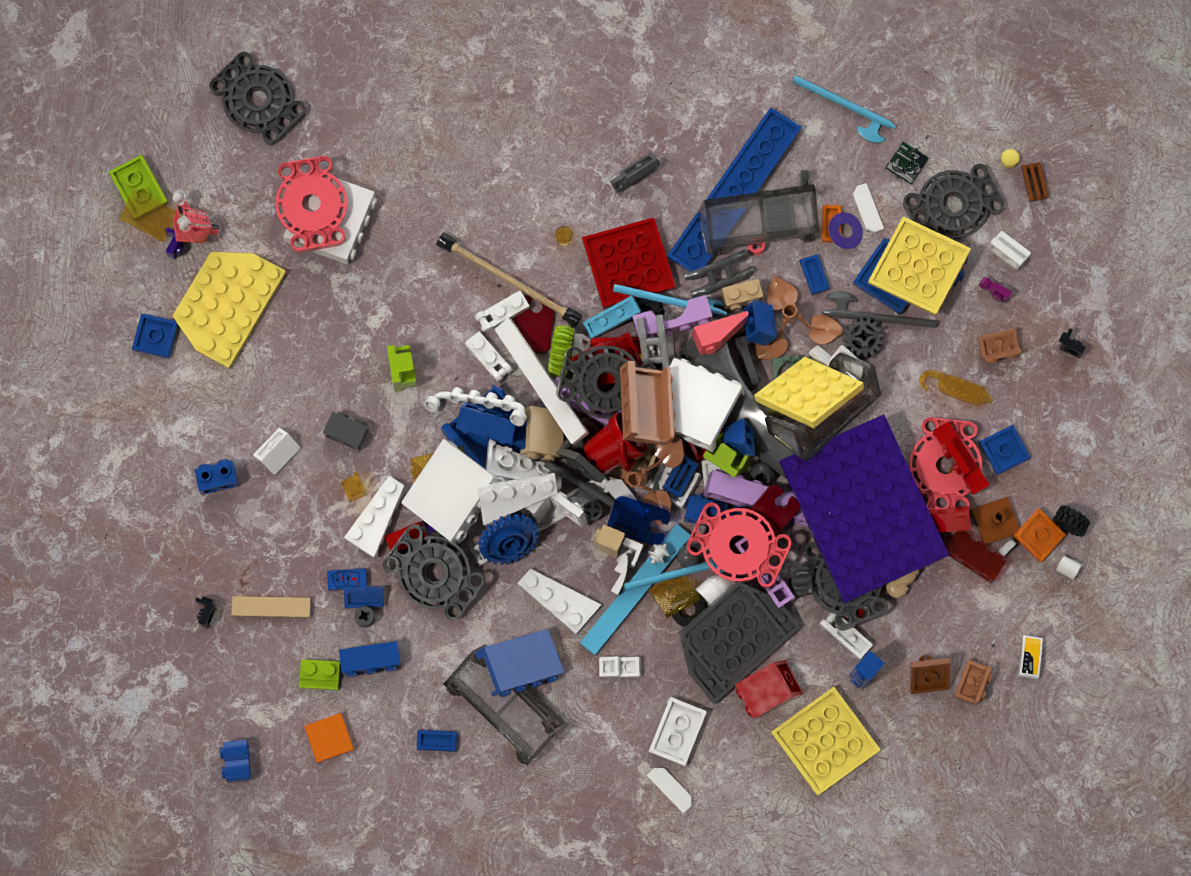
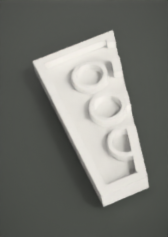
(512, 465)
(513, 495)
(373, 522)
(562, 602)

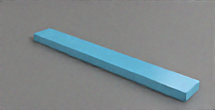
(628, 599)

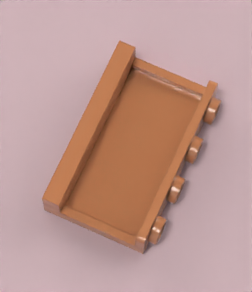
(647, 404)

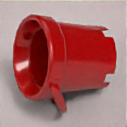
(610, 449)

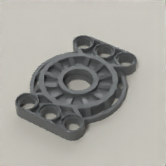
(249, 81)
(967, 189)
(586, 379)
(415, 564)
(830, 594)

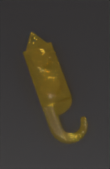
(957, 388)

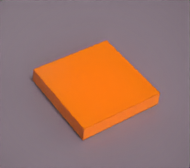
(1039, 535)
(329, 738)

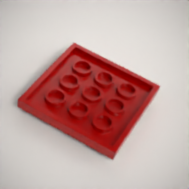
(629, 258)

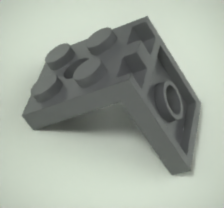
(576, 456)

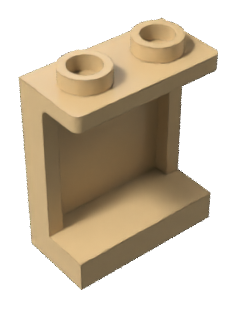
(542, 434)

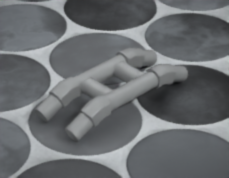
(660, 340)

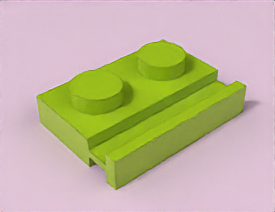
(319, 675)

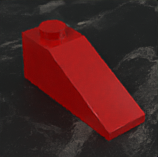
(951, 519)

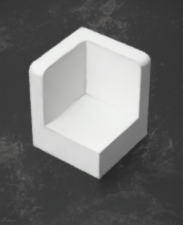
(633, 550)

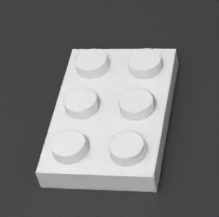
(677, 731)

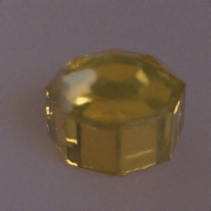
(563, 235)

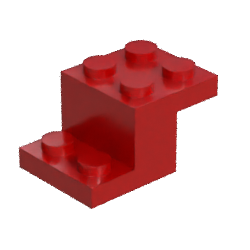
(623, 342)

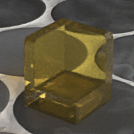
(353, 487)

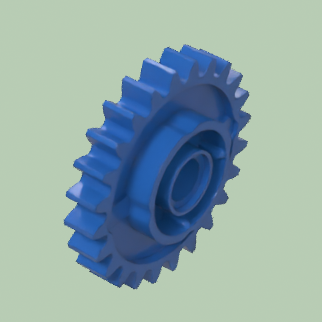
(508, 539)

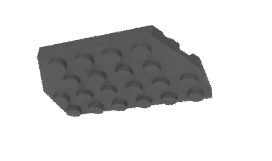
(733, 638)

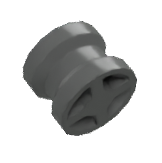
(593, 507)
(366, 620)

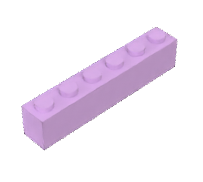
(743, 492)

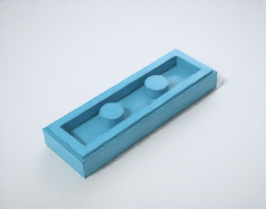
(612, 317)

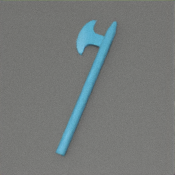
(870, 133)
(667, 300)
(669, 575)

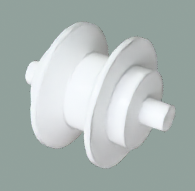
(658, 554)

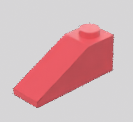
(713, 335)

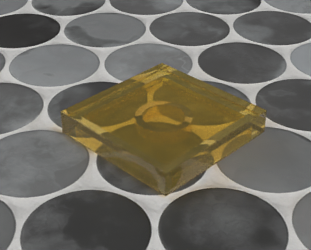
(674, 595)

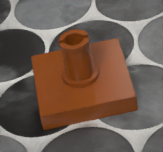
(995, 520)
(929, 675)

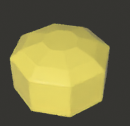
(1010, 158)

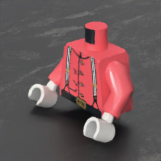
(191, 224)

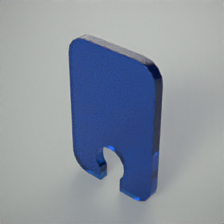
(635, 518)

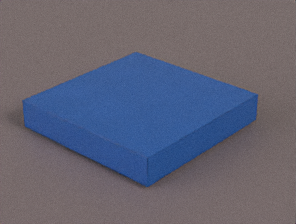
(155, 336)
(1004, 450)

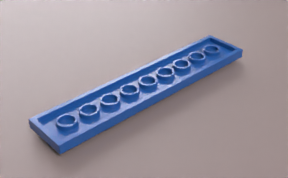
(743, 176)

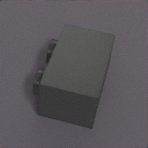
(345, 430)

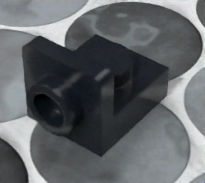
(1072, 346)
(205, 615)

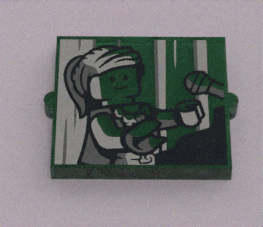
(906, 163)

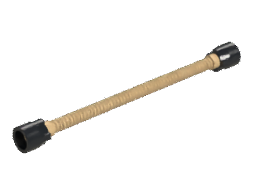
(569, 315)

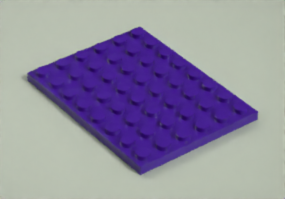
(864, 509)

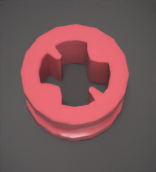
(758, 251)

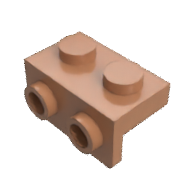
(999, 345)
(973, 682)

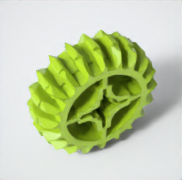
(561, 341)

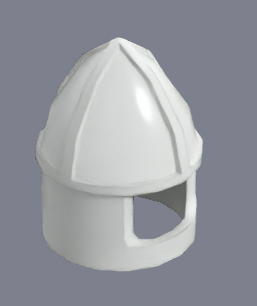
(713, 588)

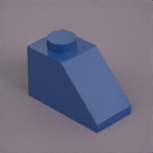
(740, 437)

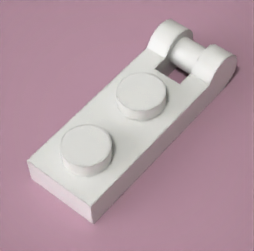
(499, 312)
(488, 356)
(850, 638)

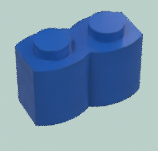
(236, 761)

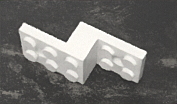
(558, 501)

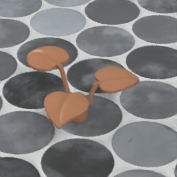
(784, 296)
(671, 456)

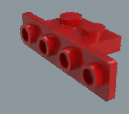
(960, 457)

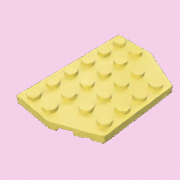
(226, 303)

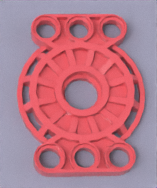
(316, 222)
(938, 484)
(758, 552)

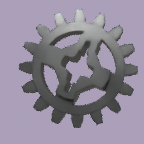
(871, 337)

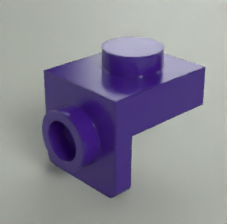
(175, 247)

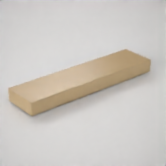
(271, 607)

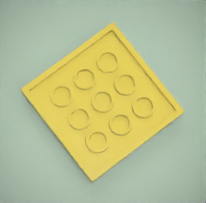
(919, 266)
(809, 392)
(825, 741)

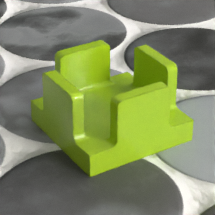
(401, 367)
(728, 458)

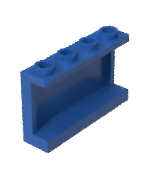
(522, 662)

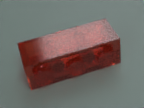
(975, 556)

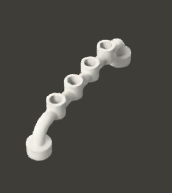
(517, 417)

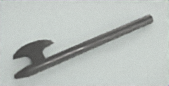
(843, 298)

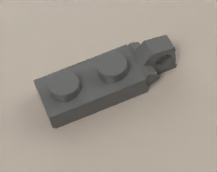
(635, 171)
(747, 360)

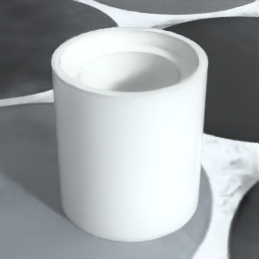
(1068, 567)

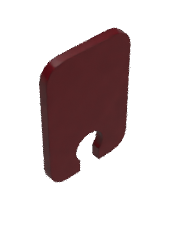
(536, 326)
(775, 515)

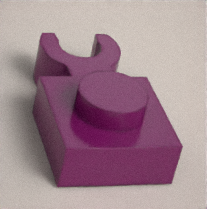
(997, 291)

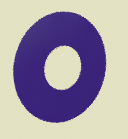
(857, 232)

